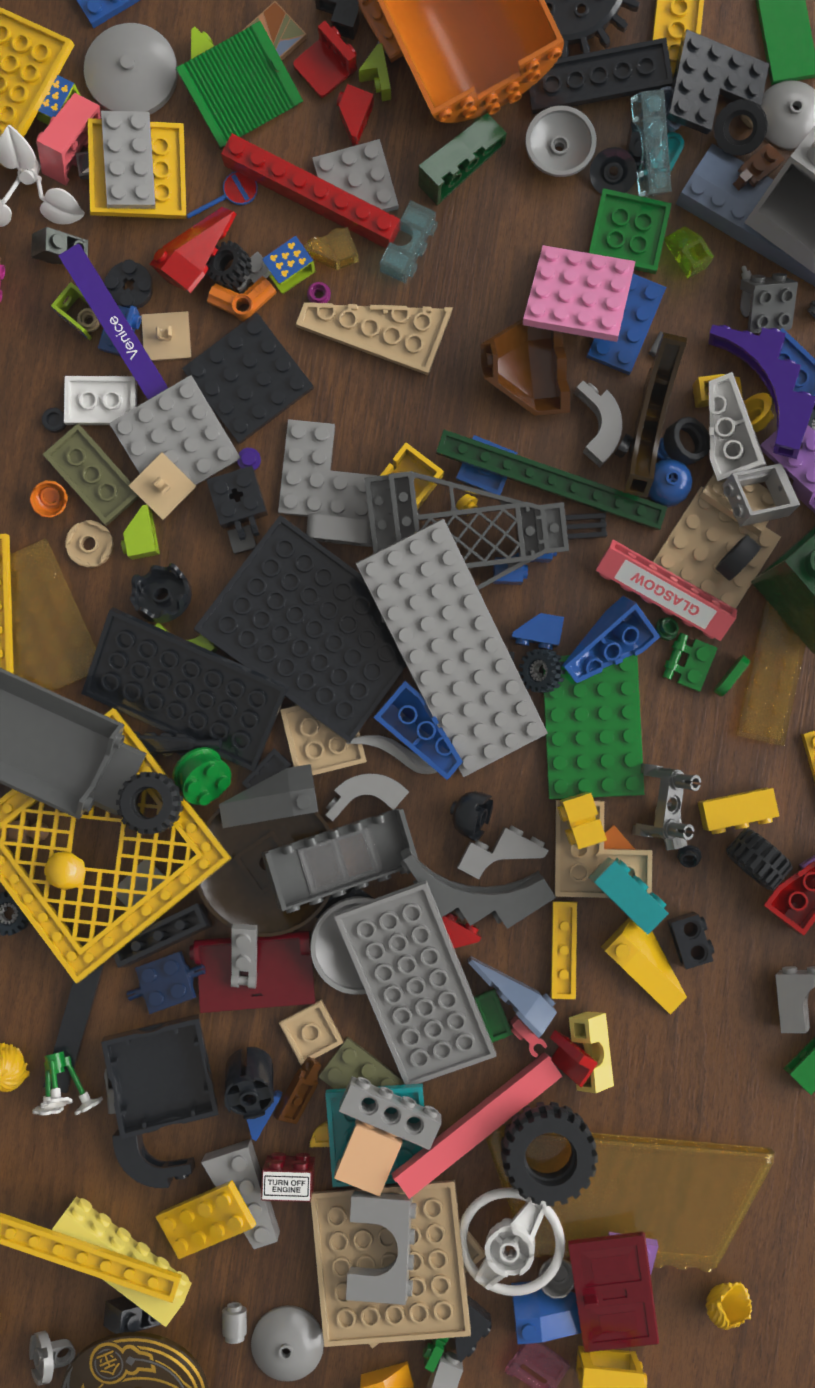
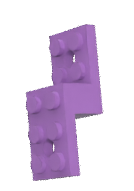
(800, 469)

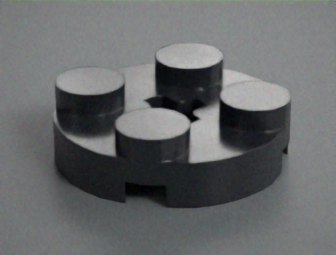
(142, 284)

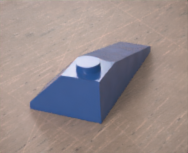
(544, 1318)

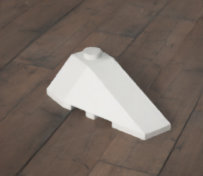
(730, 430)

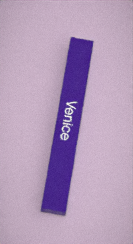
(113, 321)

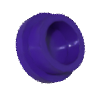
(248, 458)

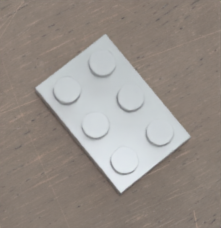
(98, 399)

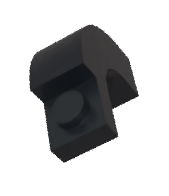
(144, 1167)

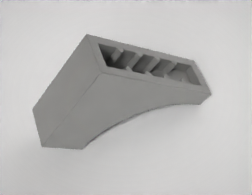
(447, 1372)

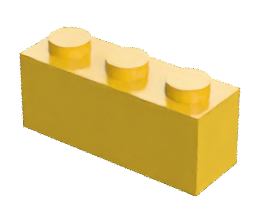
(738, 810)

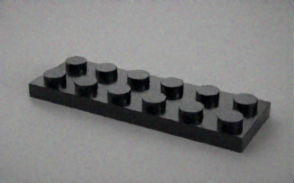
(603, 75)

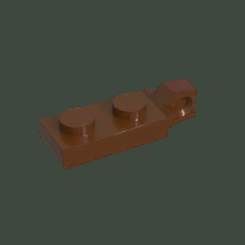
(758, 167)
(299, 1092)

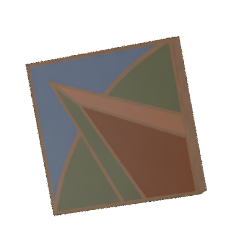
(281, 29)

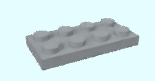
(128, 159)

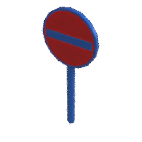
(236, 188)

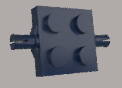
(166, 982)

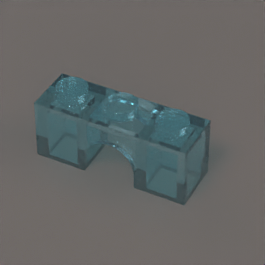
(400, 260)

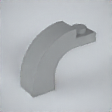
(608, 419)
(367, 784)

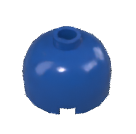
(667, 492)

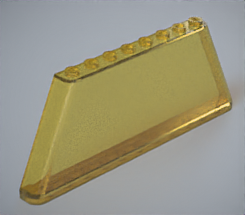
(672, 1190)

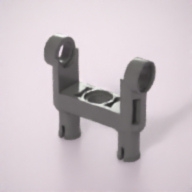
(667, 821)

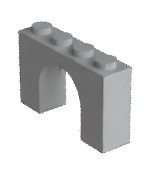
(793, 993)
(392, 1282)

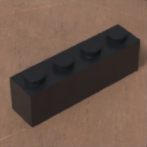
(163, 935)

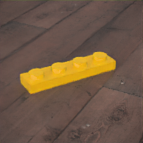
(563, 950)

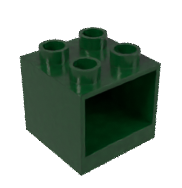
(791, 587)

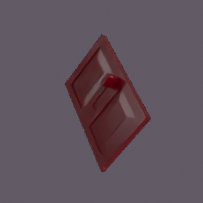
(614, 1291)

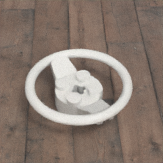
(513, 1232)

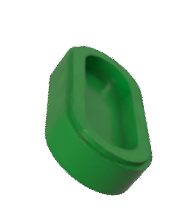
(731, 675)

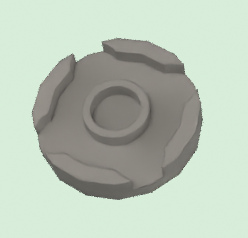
(45, 1356)

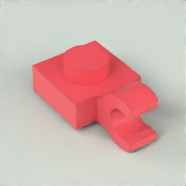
(521, 1031)

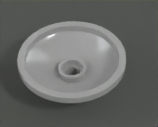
(785, 124)
(563, 128)
(291, 1329)

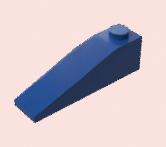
(616, 635)
(413, 724)

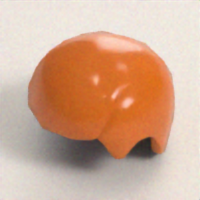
(48, 498)

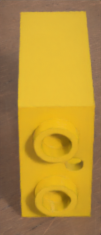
(609, 1369)

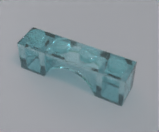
(650, 119)

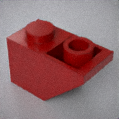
(460, 934)

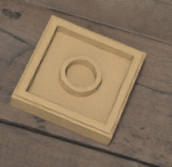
(311, 1031)

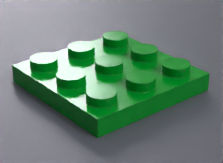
(630, 229)

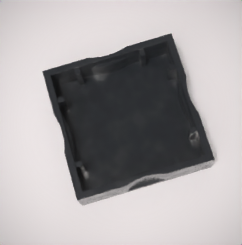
(160, 1076)

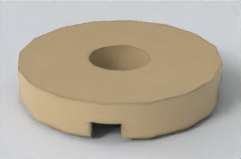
(103, 544)

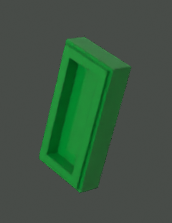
(493, 1015)

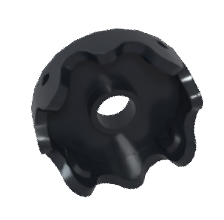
(157, 581)

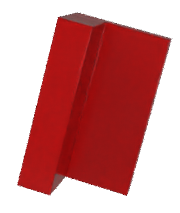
(572, 1059)

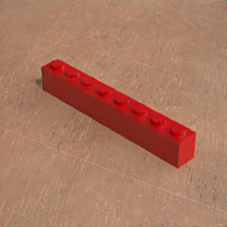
(310, 191)

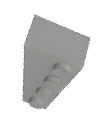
(241, 1165)

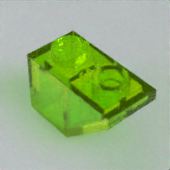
(689, 251)

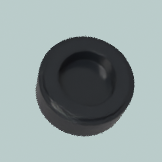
(53, 420)

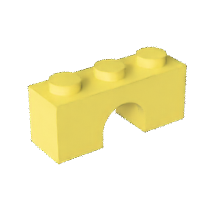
(592, 1031)

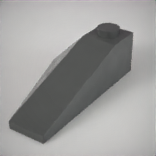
(277, 797)

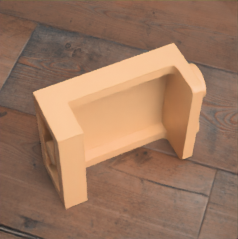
(368, 1158)

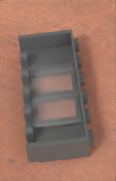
(338, 860)

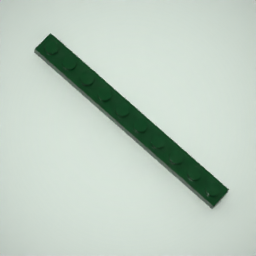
(551, 480)

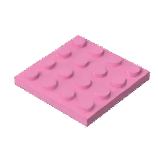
(579, 293)

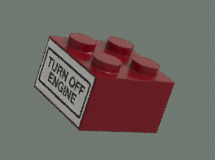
(288, 1177)

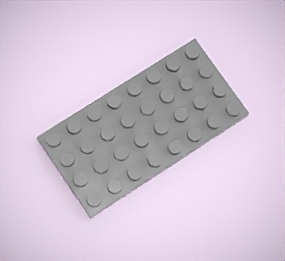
(415, 984)

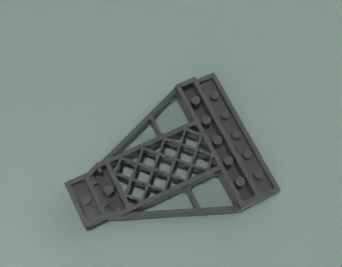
(395, 516)

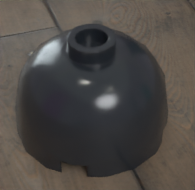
(471, 813)

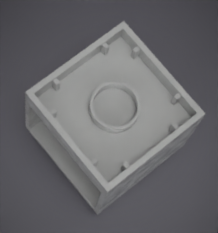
(788, 206)

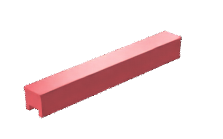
(476, 1125)

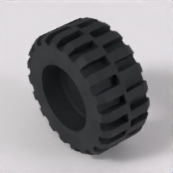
(558, 1184)

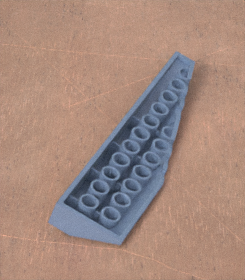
(718, 202)

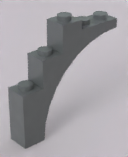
(506, 902)

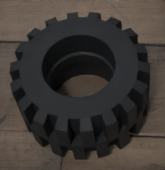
(129, 803)
(759, 859)

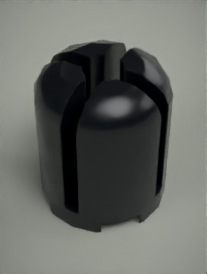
(244, 1081)

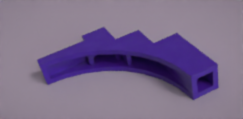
(779, 376)

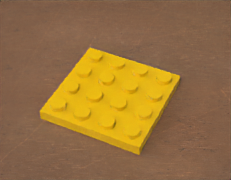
(168, 172)

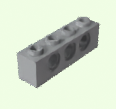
(374, 1114)

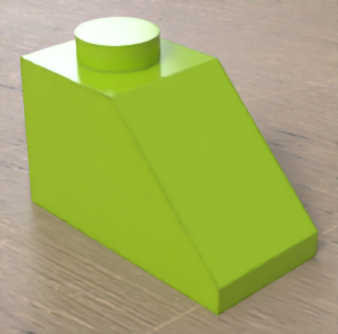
(140, 535)

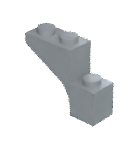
(508, 846)

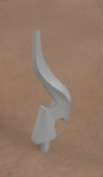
(394, 748)

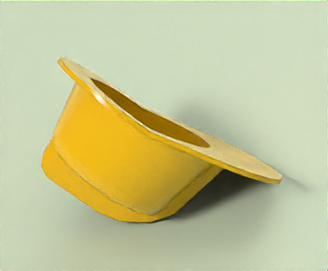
(759, 410)

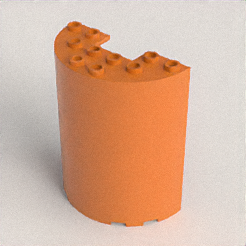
(474, 52)

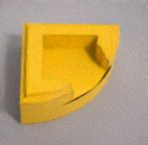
(320, 1136)

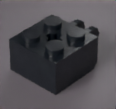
(234, 513)

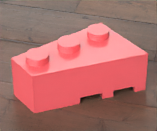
(65, 137)

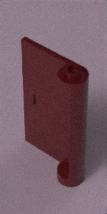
(282, 973)

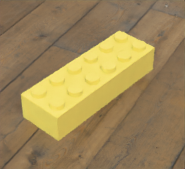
(97, 1228)

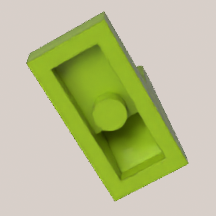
(375, 69)

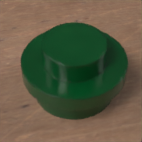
(667, 628)

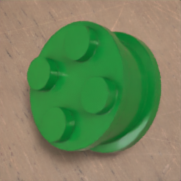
(201, 775)

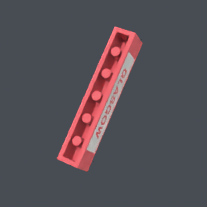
(666, 590)

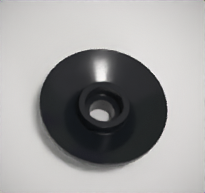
(607, 158)

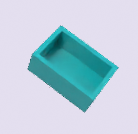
(629, 894)

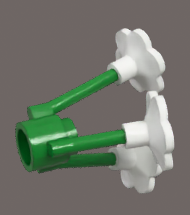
(52, 1101)

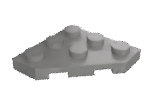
(360, 172)

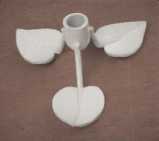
(58, 204)

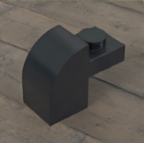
(344, 17)

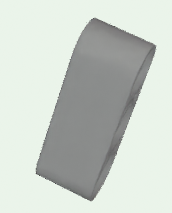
(339, 530)

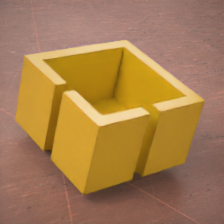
(411, 460)
(580, 814)

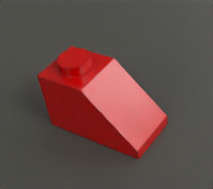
(354, 110)

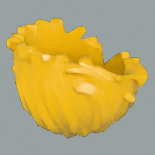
(12, 1068)
(729, 1305)

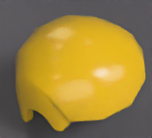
(64, 870)

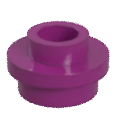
(319, 287)

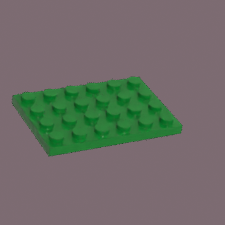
(595, 733)

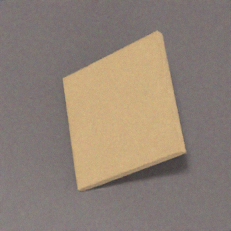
(166, 335)
(162, 486)

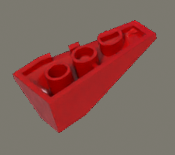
(185, 257)
(795, 900)

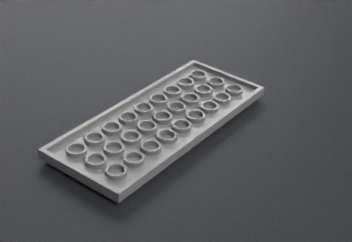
(452, 646)

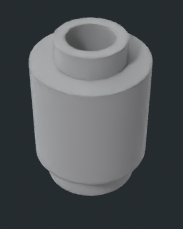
(234, 1323)

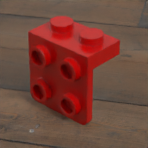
(326, 61)

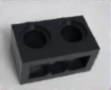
(685, 942)

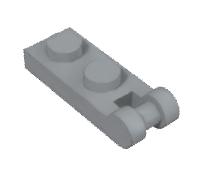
(244, 955)

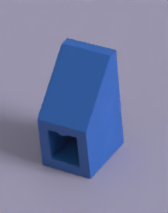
(542, 630)

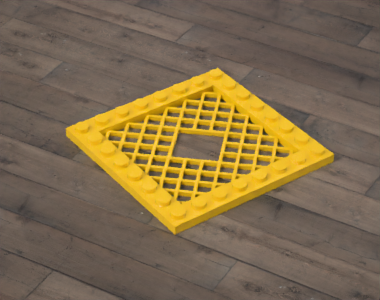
(51, 926)

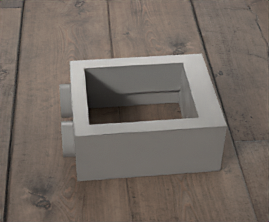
(775, 479)

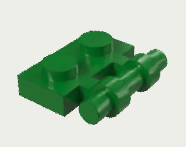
(696, 664)

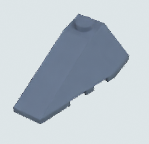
(528, 1003)

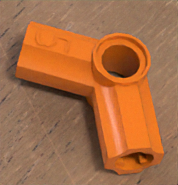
(230, 301)

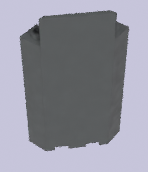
(61, 749)

